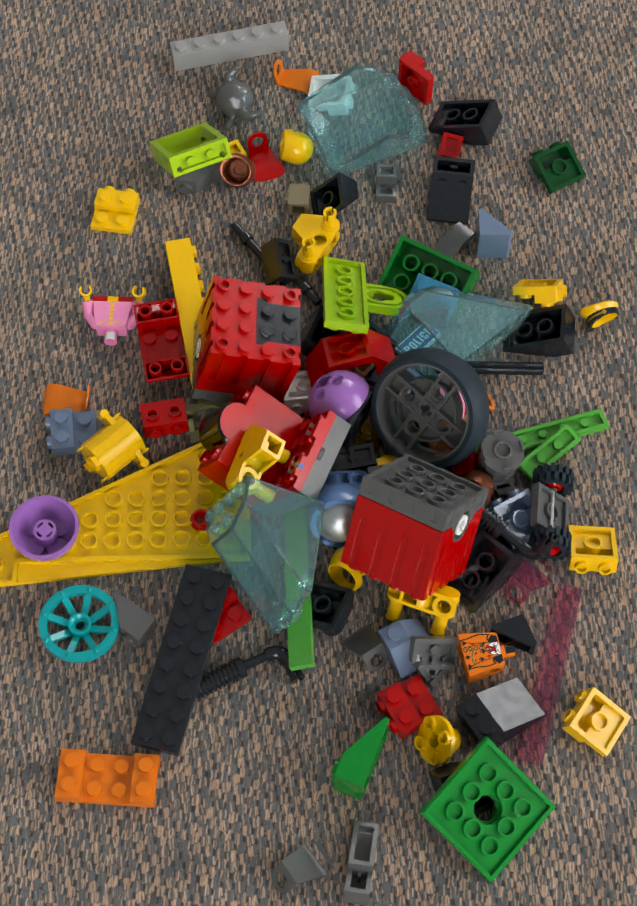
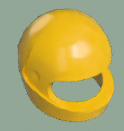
(295, 147)
(336, 571)

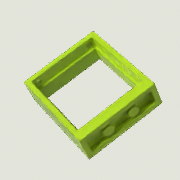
(188, 151)

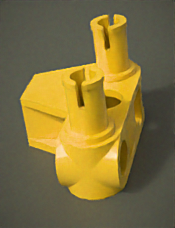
(316, 238)
(256, 454)
(433, 605)

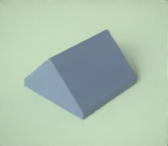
(491, 237)

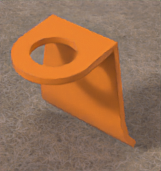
(293, 78)
(64, 397)

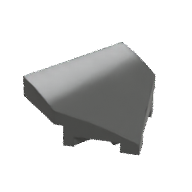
(433, 656)

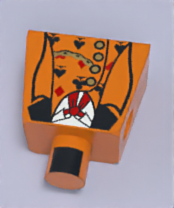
(482, 654)

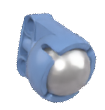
(340, 497)

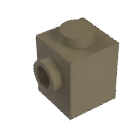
(298, 199)

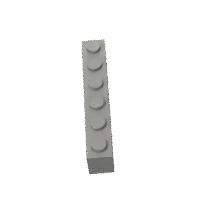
(229, 45)

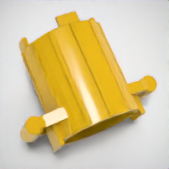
(113, 447)

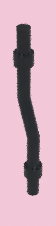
(247, 239)

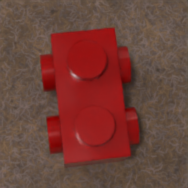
(164, 418)

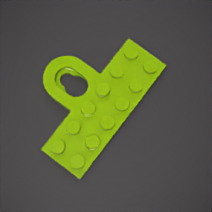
(348, 296)

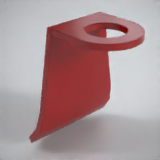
(265, 161)

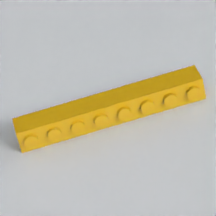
(186, 289)

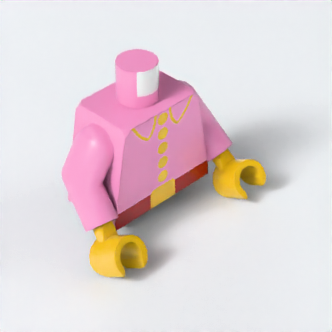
(111, 314)

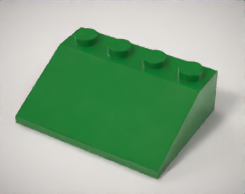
(414, 258)

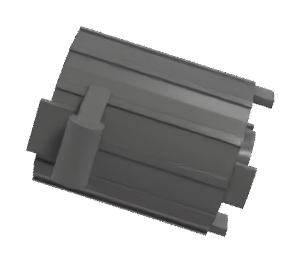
(500, 458)

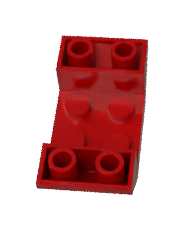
(161, 340)
(347, 352)

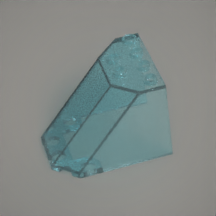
(362, 119)
(455, 322)
(268, 545)

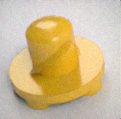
(437, 740)

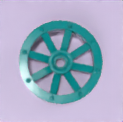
(79, 619)

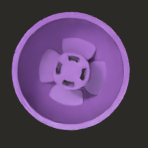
(339, 392)
(36, 521)

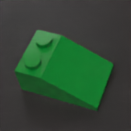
(358, 762)

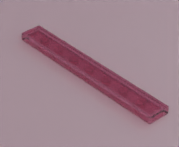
(551, 672)

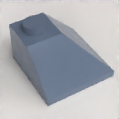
(397, 641)

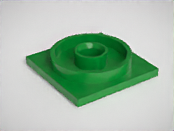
(516, 816)

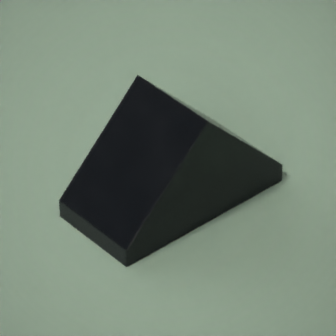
(516, 631)

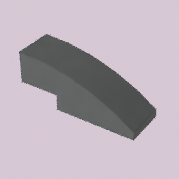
(361, 863)

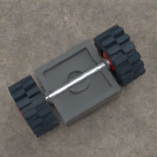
(551, 508)

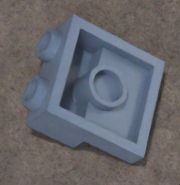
(69, 430)
(516, 511)

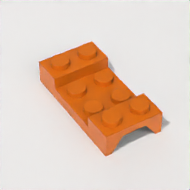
(107, 778)

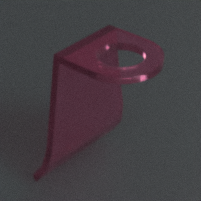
(528, 579)

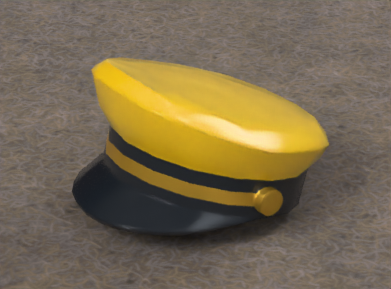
(599, 313)

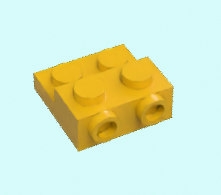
(115, 210)
(544, 290)
(593, 549)
(595, 720)

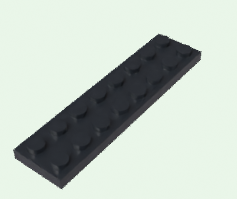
(181, 660)

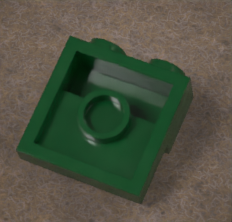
(557, 166)

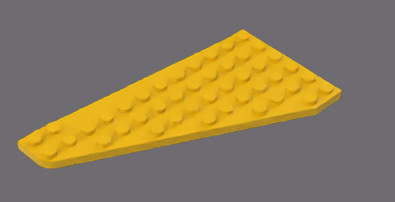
(130, 526)

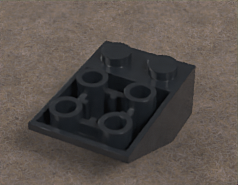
(451, 190)

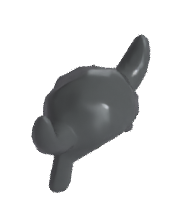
(235, 99)

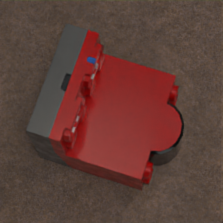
(311, 441)

